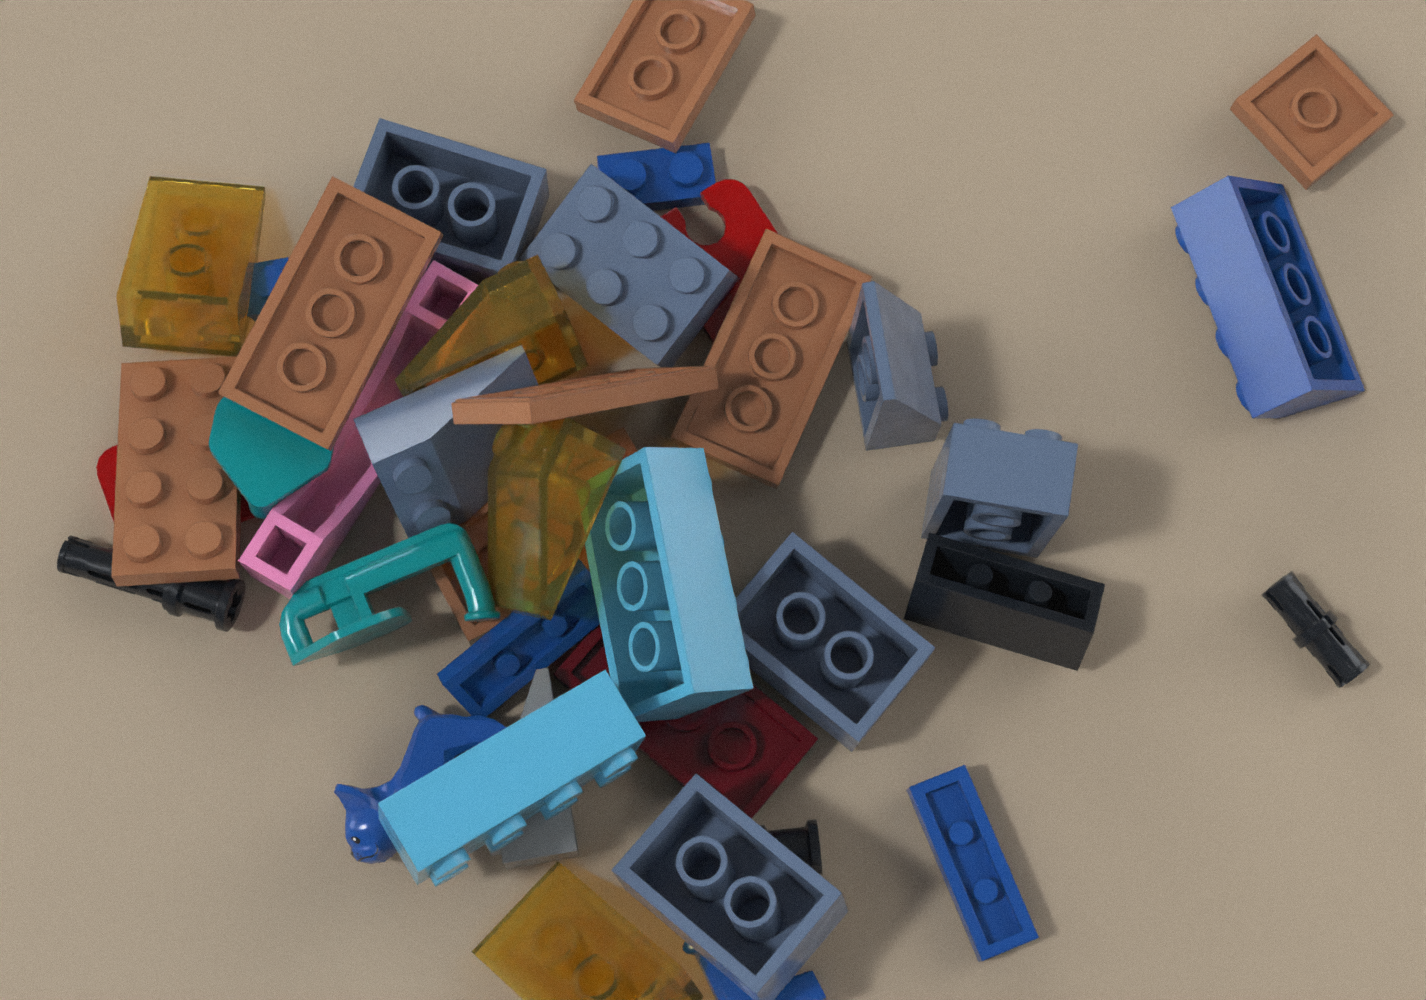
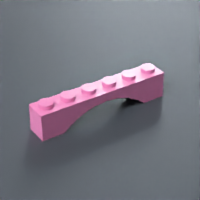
(314, 520)

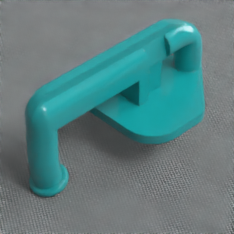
(263, 456)
(348, 587)

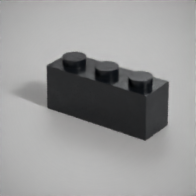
(1004, 602)

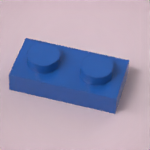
(662, 177)

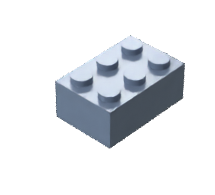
(471, 195)
(630, 268)
(1000, 487)
(826, 641)
(731, 890)

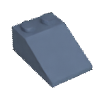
(893, 371)
(428, 463)

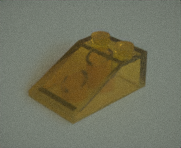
(191, 267)
(500, 314)
(542, 507)
(578, 947)

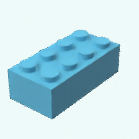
(666, 587)
(510, 778)

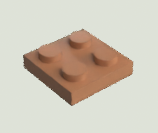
(1311, 112)

